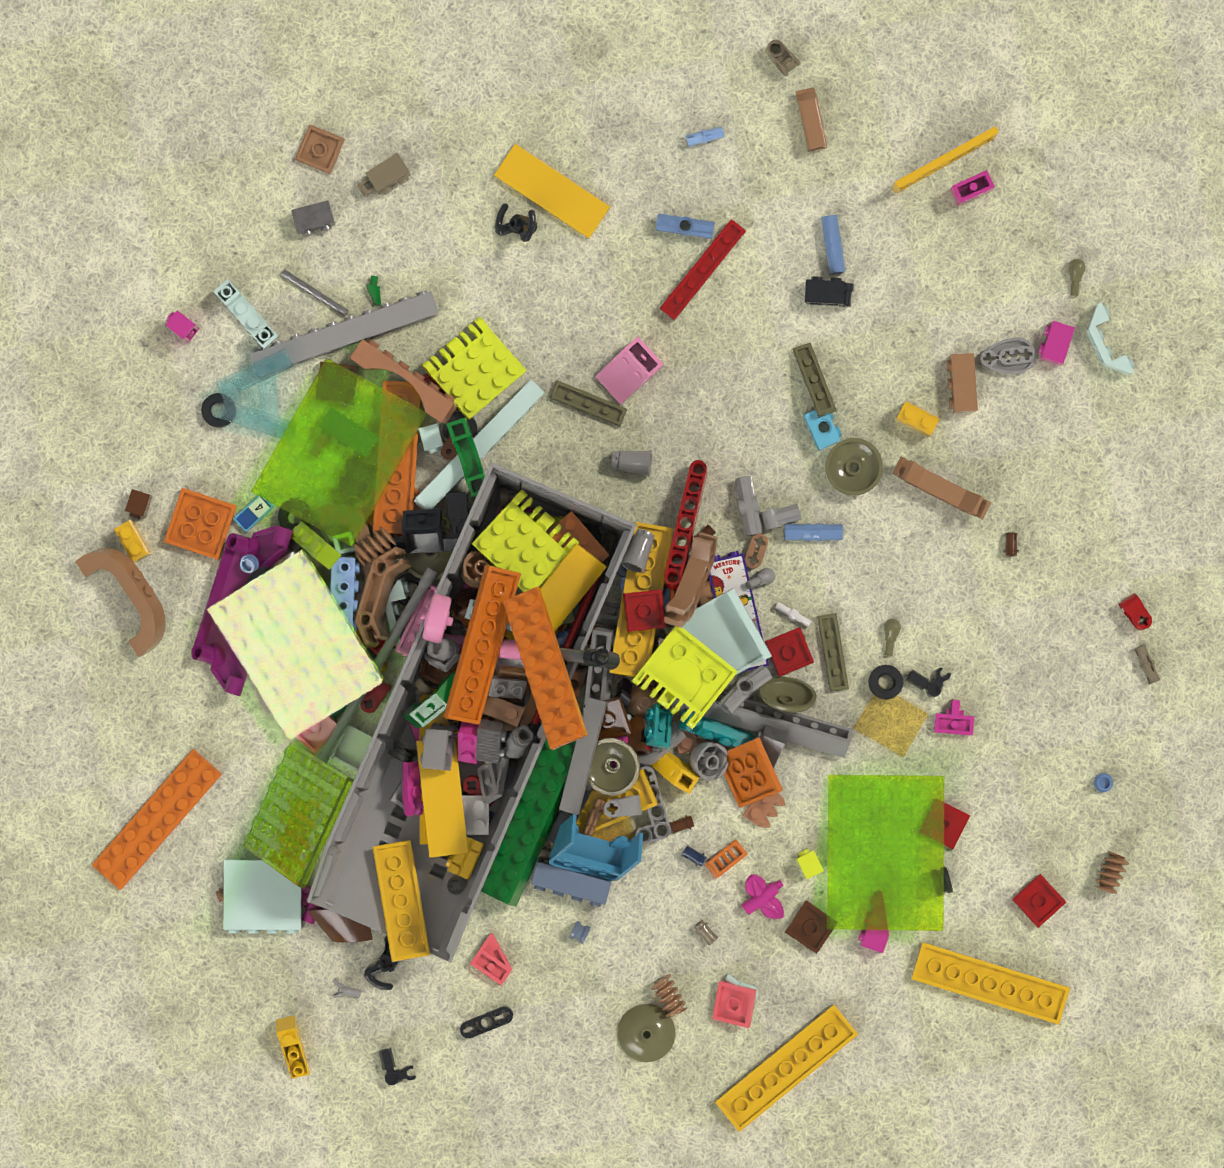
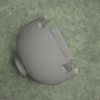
(709, 760)

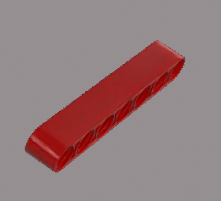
(685, 516)

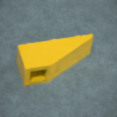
(676, 772)
(292, 1046)

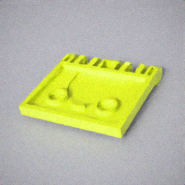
(476, 371)
(523, 545)
(687, 672)

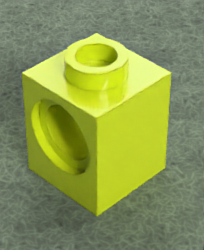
(809, 863)

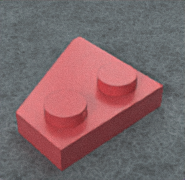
(492, 960)

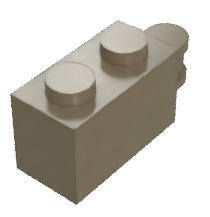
(385, 176)

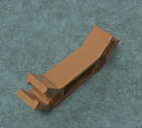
(941, 488)
(692, 581)
(377, 594)

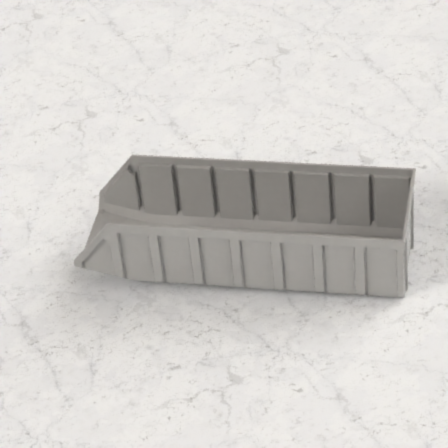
(347, 871)

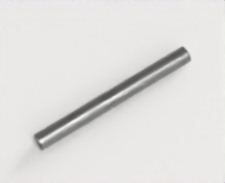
(314, 292)

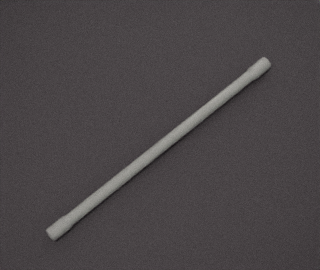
(424, 584)

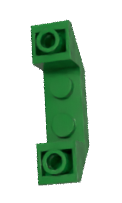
(423, 713)

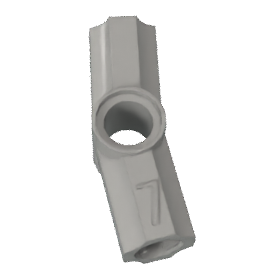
(748, 505)
(753, 681)

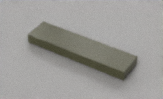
(814, 380)
(588, 403)
(833, 652)

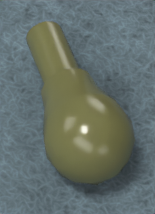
(1076, 270)
(891, 628)

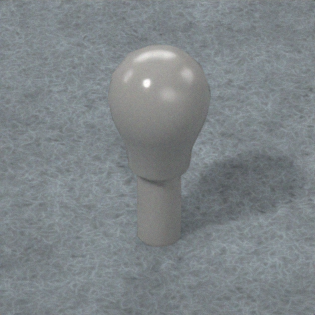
(764, 577)

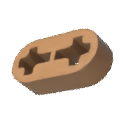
(760, 553)

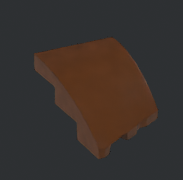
(339, 927)

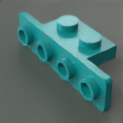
(716, 731)

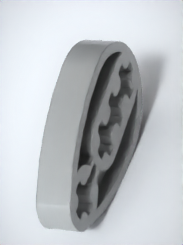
(1009, 345)

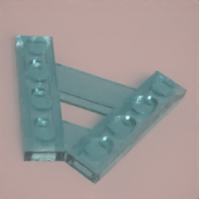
(260, 372)

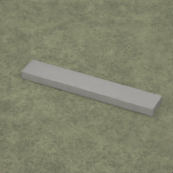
(583, 757)

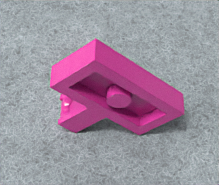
(954, 721)

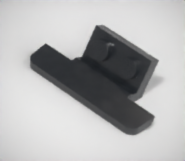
(423, 533)

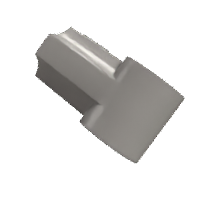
(777, 517)

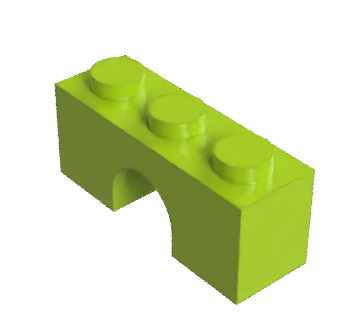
(315, 545)

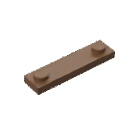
(504, 711)

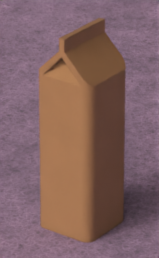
(811, 119)

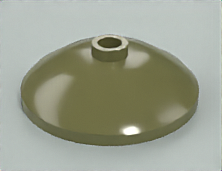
(866, 459)
(436, 562)
(788, 694)
(610, 779)
(641, 1019)

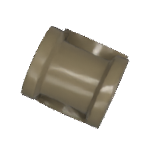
(782, 58)

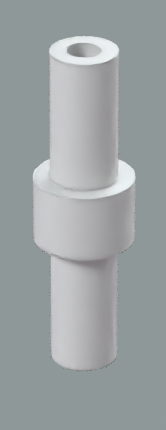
(793, 614)

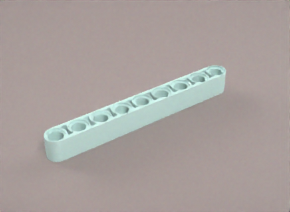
(484, 442)

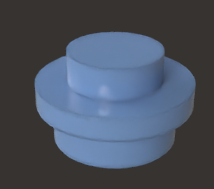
(249, 563)
(1103, 782)

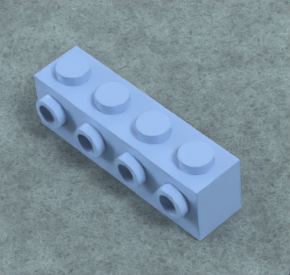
(345, 585)

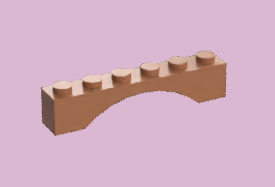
(435, 403)

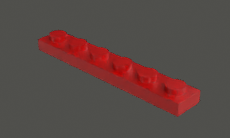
(702, 269)

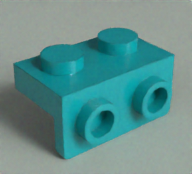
(658, 727)

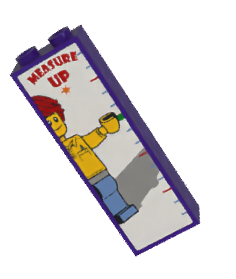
(732, 573)

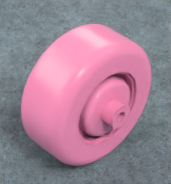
(436, 618)

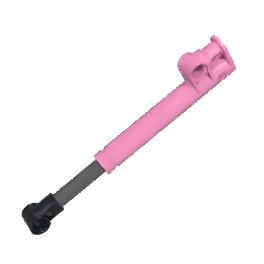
(589, 657)

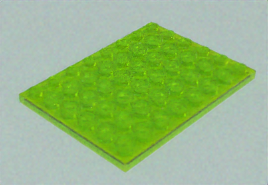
(339, 452)
(296, 644)
(297, 814)
(885, 852)

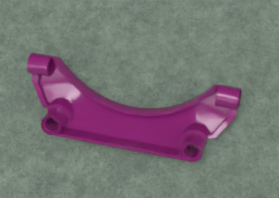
(210, 644)

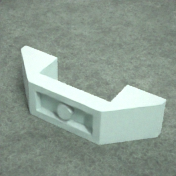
(246, 313)
(1121, 364)
(400, 591)

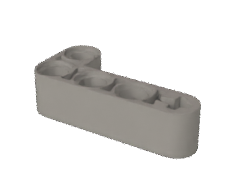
(655, 821)

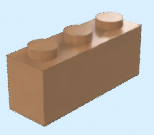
(962, 383)

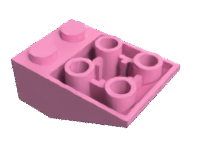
(629, 370)

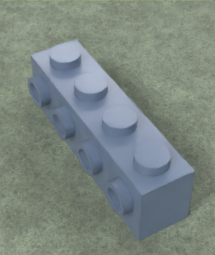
(571, 883)

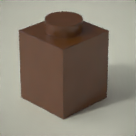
(138, 504)

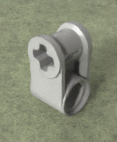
(626, 806)

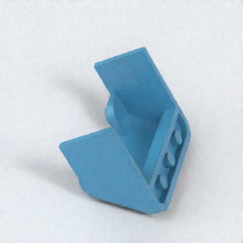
(593, 855)

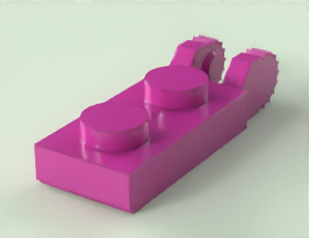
(412, 789)

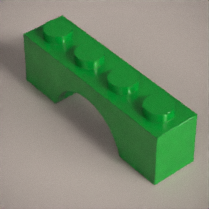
(468, 454)

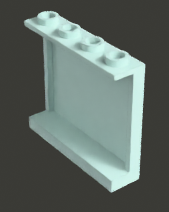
(728, 631)
(259, 898)

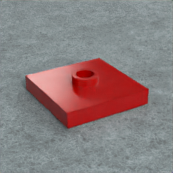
(644, 610)
(789, 651)
(954, 823)
(1039, 900)

